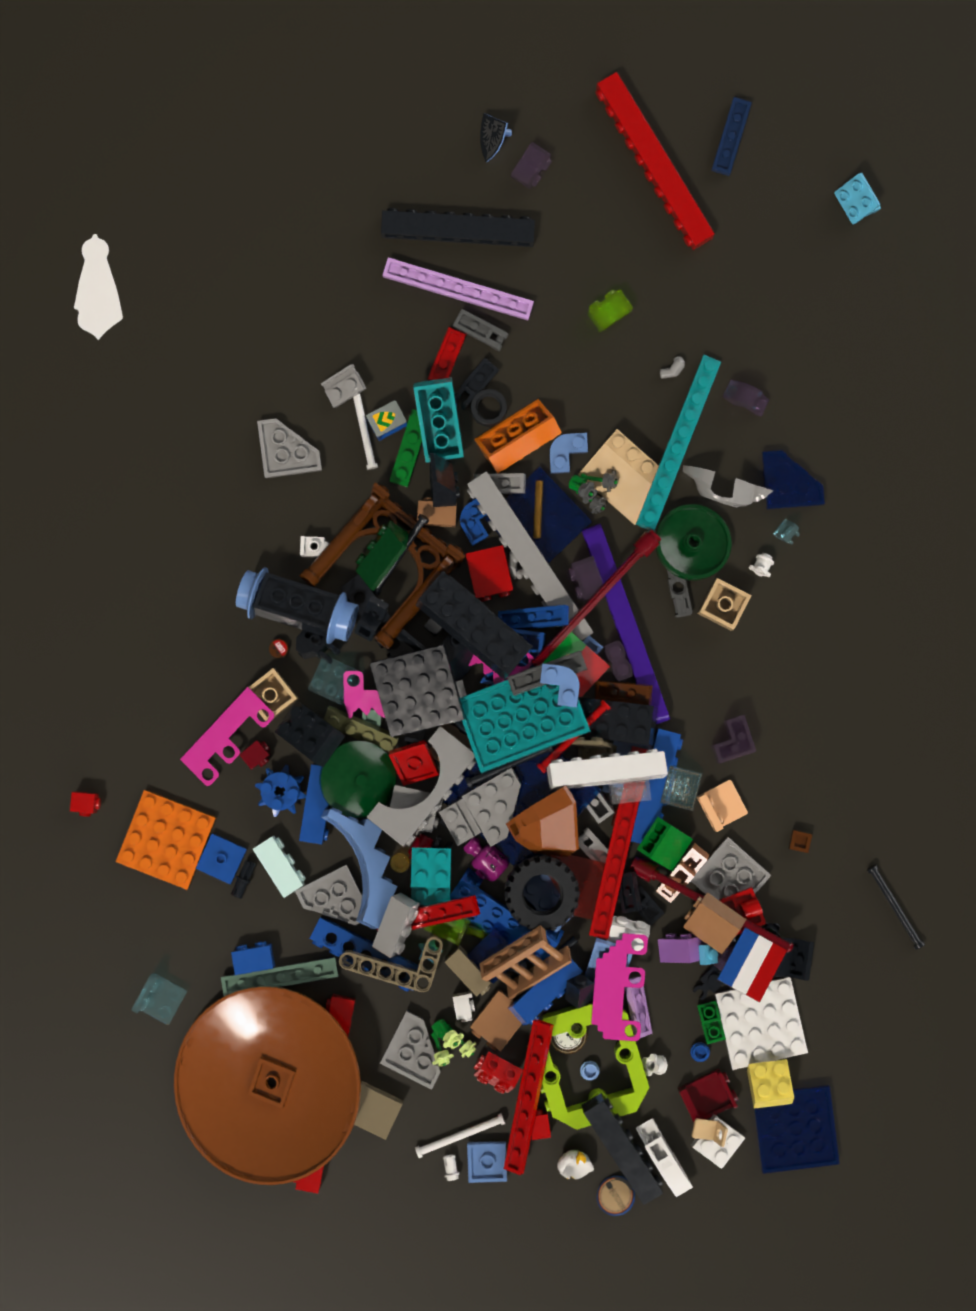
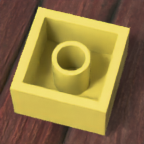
(770, 1083)

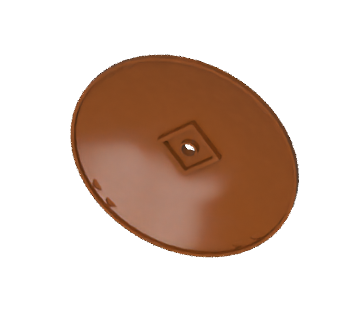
(225, 1092)

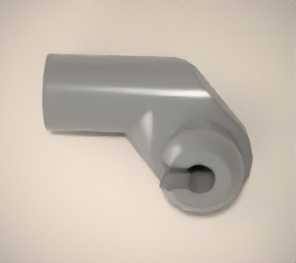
(674, 370)

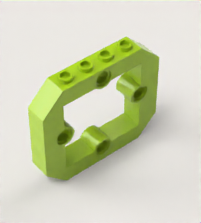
(624, 1101)

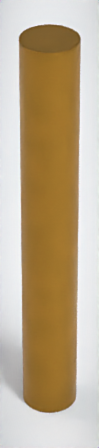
(538, 509)

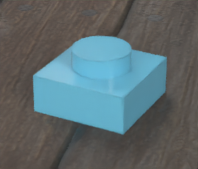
(707, 955)

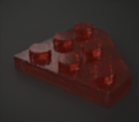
(589, 875)

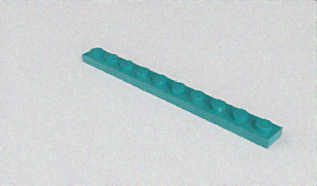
(678, 443)

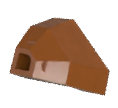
(548, 825)

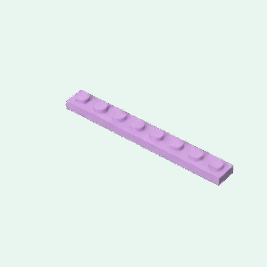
(458, 289)

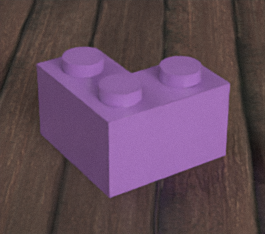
(679, 948)

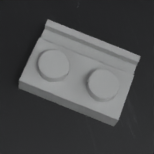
(343, 386)
(460, 822)

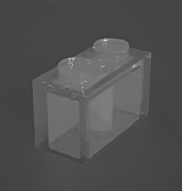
(629, 792)

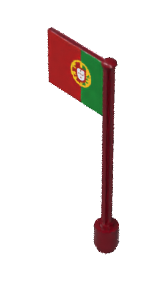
(567, 642)

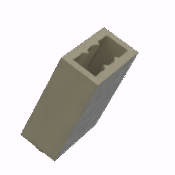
(467, 971)
(377, 1110)

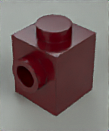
(256, 754)

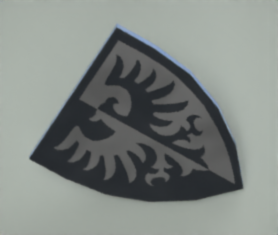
(492, 135)

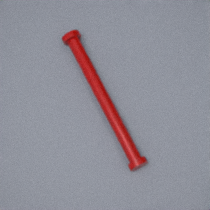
(564, 745)

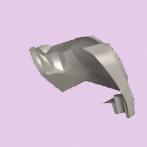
(743, 493)

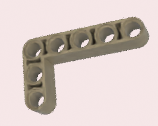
(396, 969)

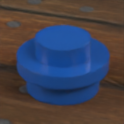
(699, 1051)

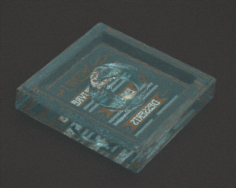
(681, 788)

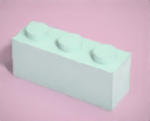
(279, 866)

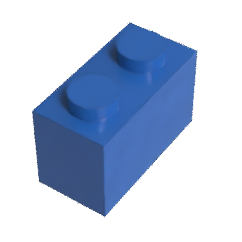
(253, 958)

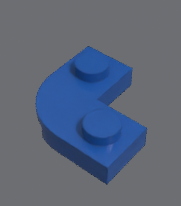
(471, 523)

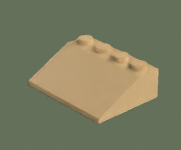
(633, 470)

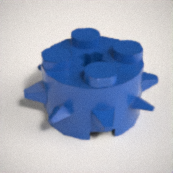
(291, 794)

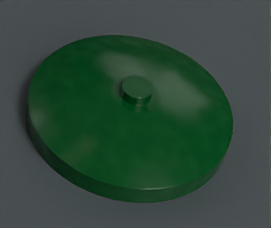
(693, 542)
(357, 778)

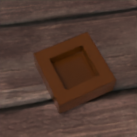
(800, 841)

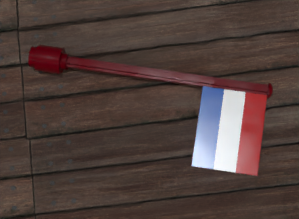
(755, 953)

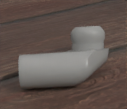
(514, 572)

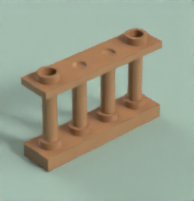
(517, 951)

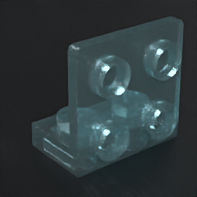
(329, 680)
(159, 999)

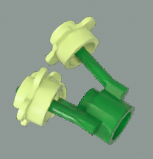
(451, 1039)

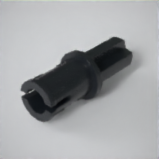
(243, 879)

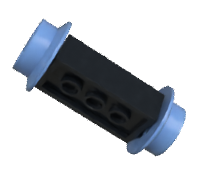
(297, 605)

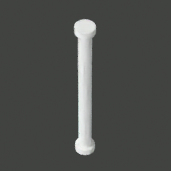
(364, 433)
(460, 1135)

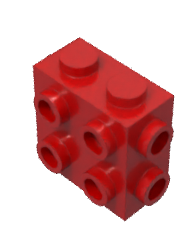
(497, 1072)

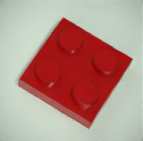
(414, 762)

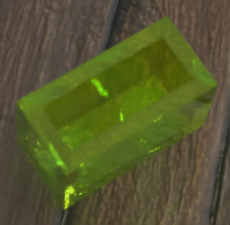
(450, 931)

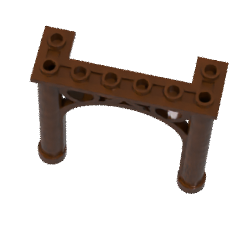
(451, 556)

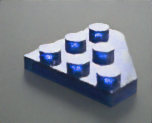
(789, 483)

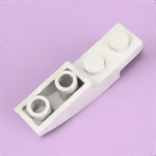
(664, 1158)

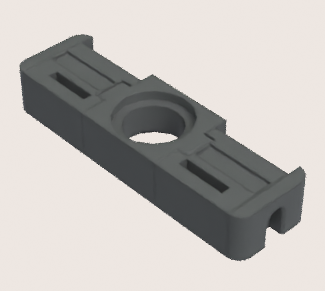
(681, 600)

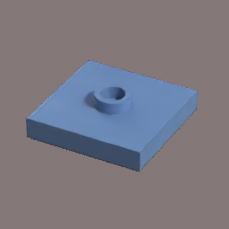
(486, 1161)

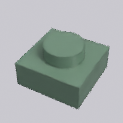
(373, 718)

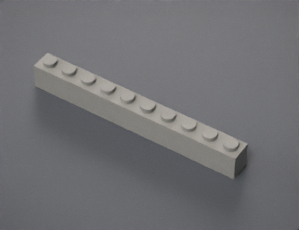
(523, 548)

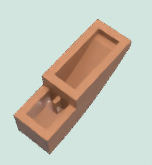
(684, 871)

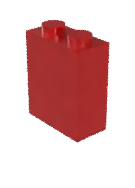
(489, 573)

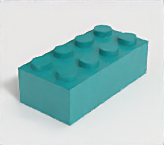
(438, 418)

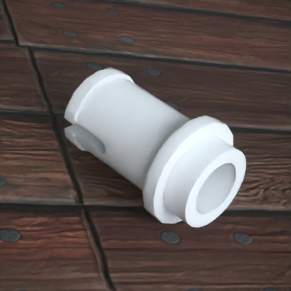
(450, 1167)

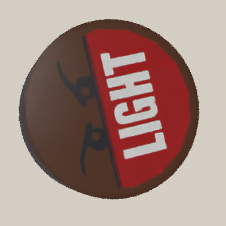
(278, 648)

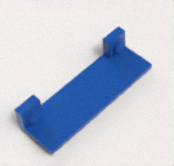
(497, 915)

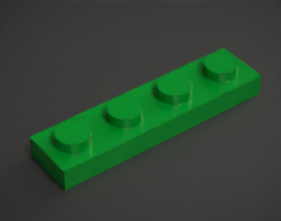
(408, 452)

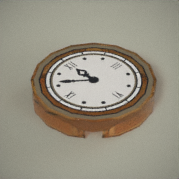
(566, 1044)

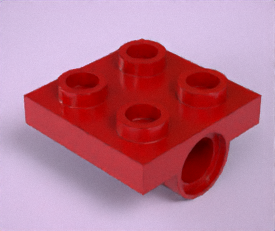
(746, 905)

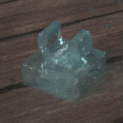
(786, 531)

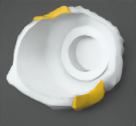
(574, 1164)

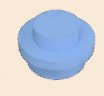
(589, 1070)

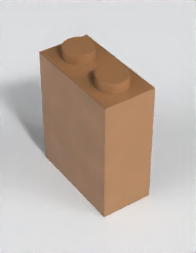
(713, 922)
(496, 1021)

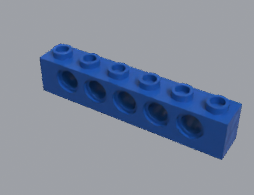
(360, 943)

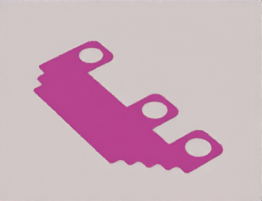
(609, 985)

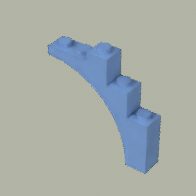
(372, 863)

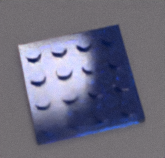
(560, 515)
(798, 1133)

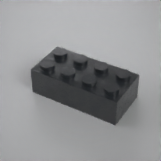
(622, 722)

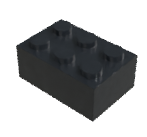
(310, 733)

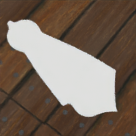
(96, 292)

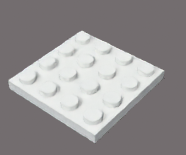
(763, 1029)

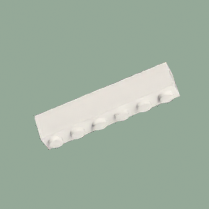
(607, 770)

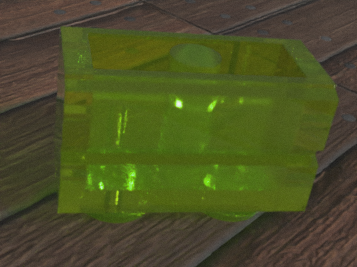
(609, 310)

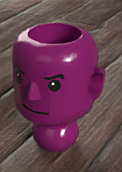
(487, 860)

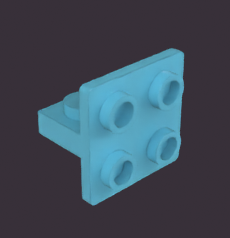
(857, 198)

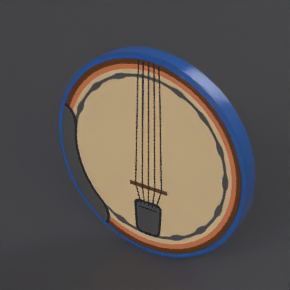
(615, 1196)

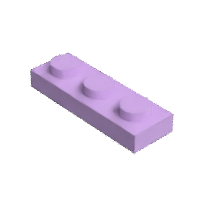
(638, 1007)

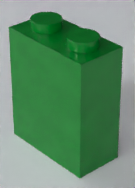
(664, 844)

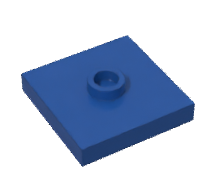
(221, 858)

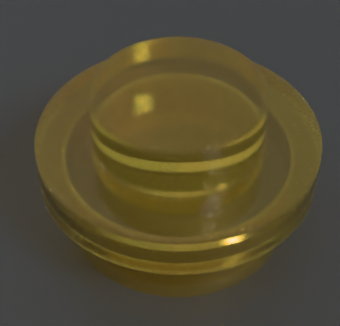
(400, 862)

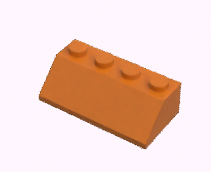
(518, 436)

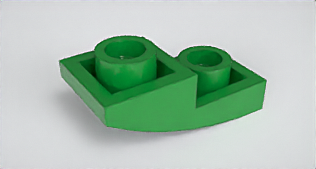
(711, 1022)

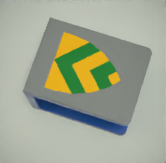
(386, 420)

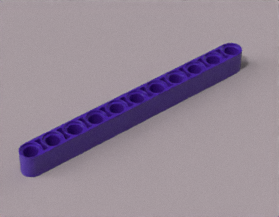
(624, 618)

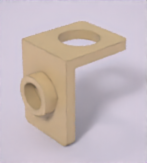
(709, 1130)

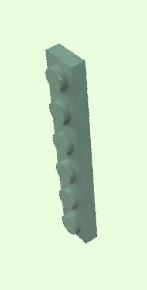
(282, 975)

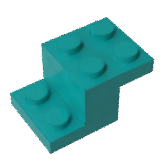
(430, 875)

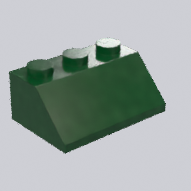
(381, 554)

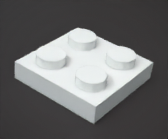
(713, 1151)

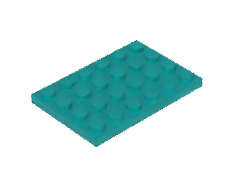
(513, 727)

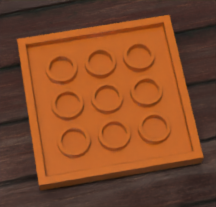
(165, 839)

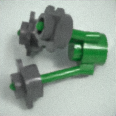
(588, 492)

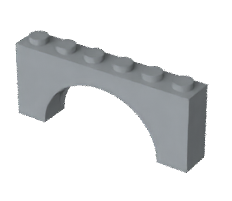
(404, 823)

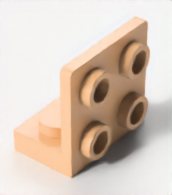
(722, 805)

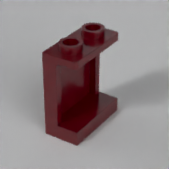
(708, 1095)

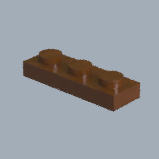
(623, 692)

